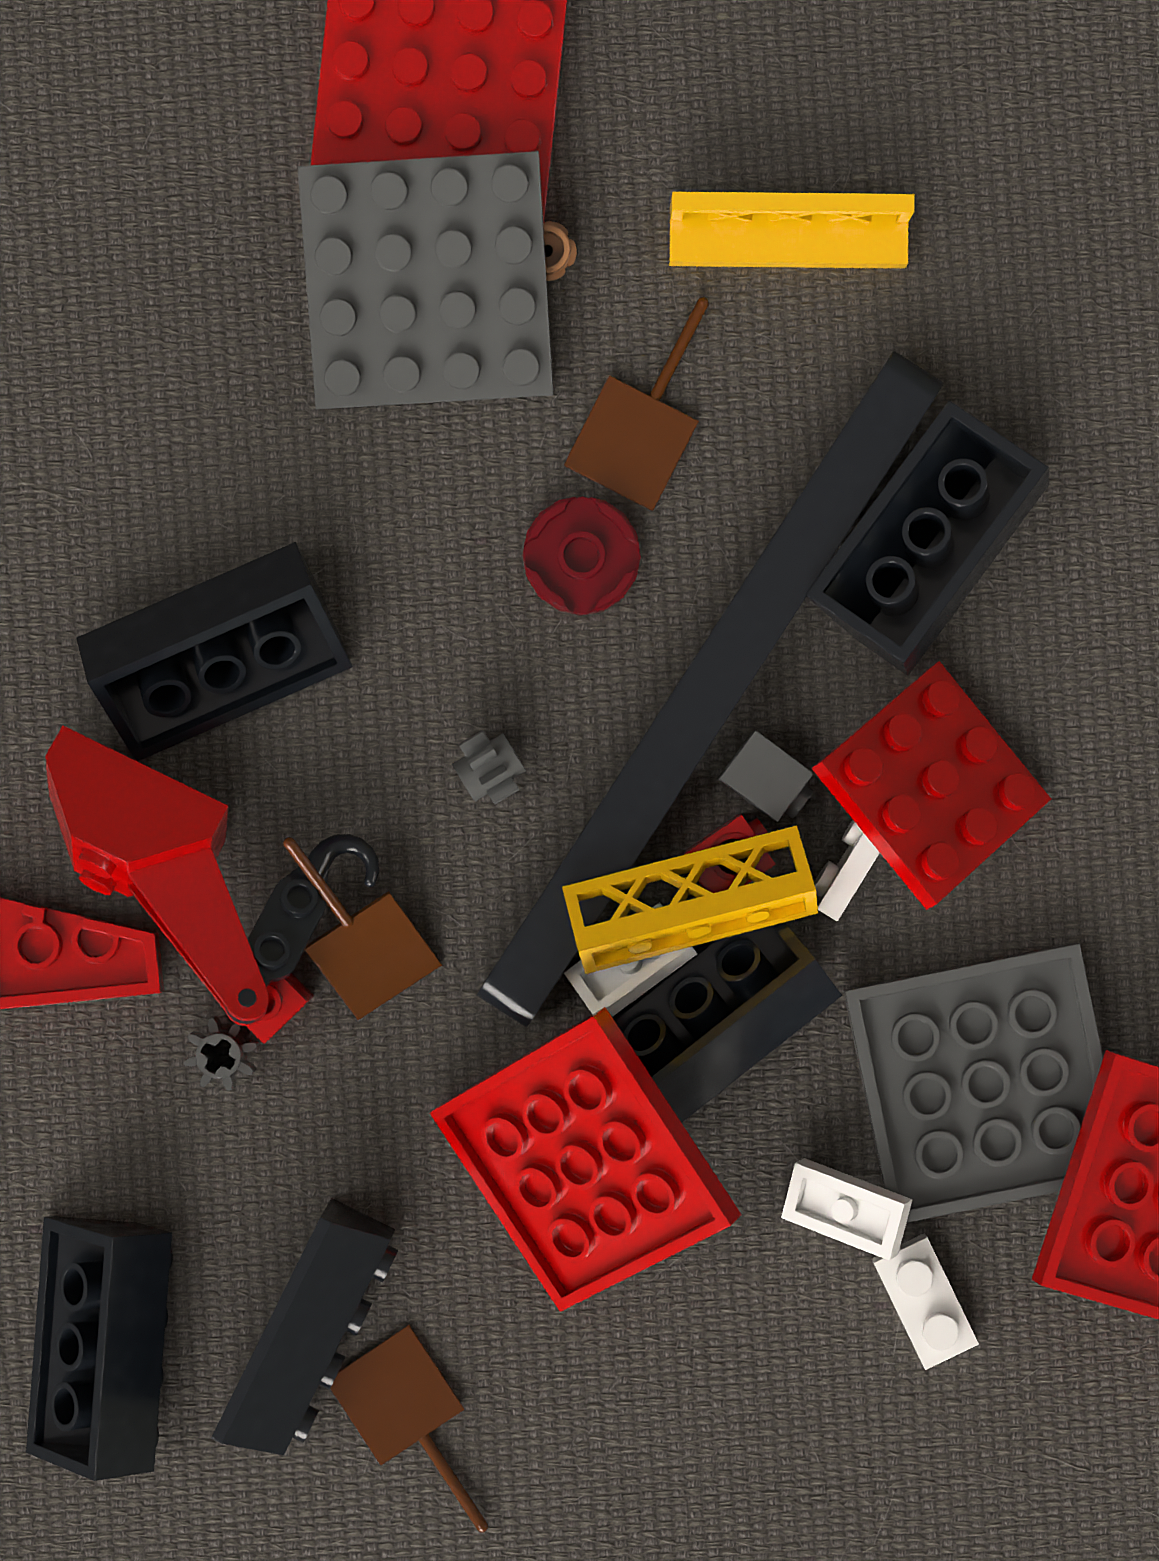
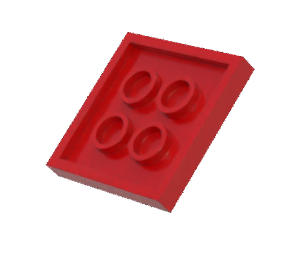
(932, 785)

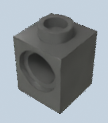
(767, 778)

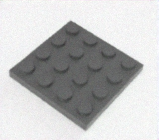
(426, 280)
(977, 1077)

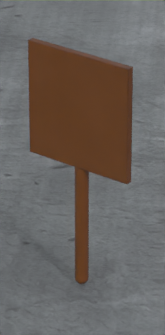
(632, 436)
(370, 952)
(400, 1398)

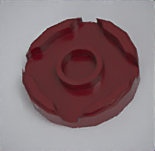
(581, 555)

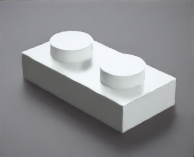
(839, 882)
(624, 983)
(846, 1208)
(925, 1302)

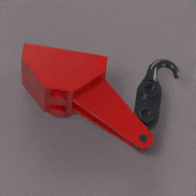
(161, 843)

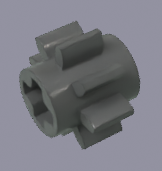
(488, 767)
(205, 1055)

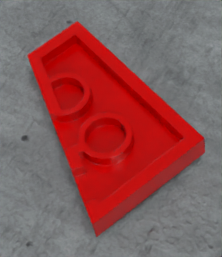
(72, 957)

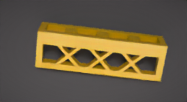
(789, 229)
(695, 920)

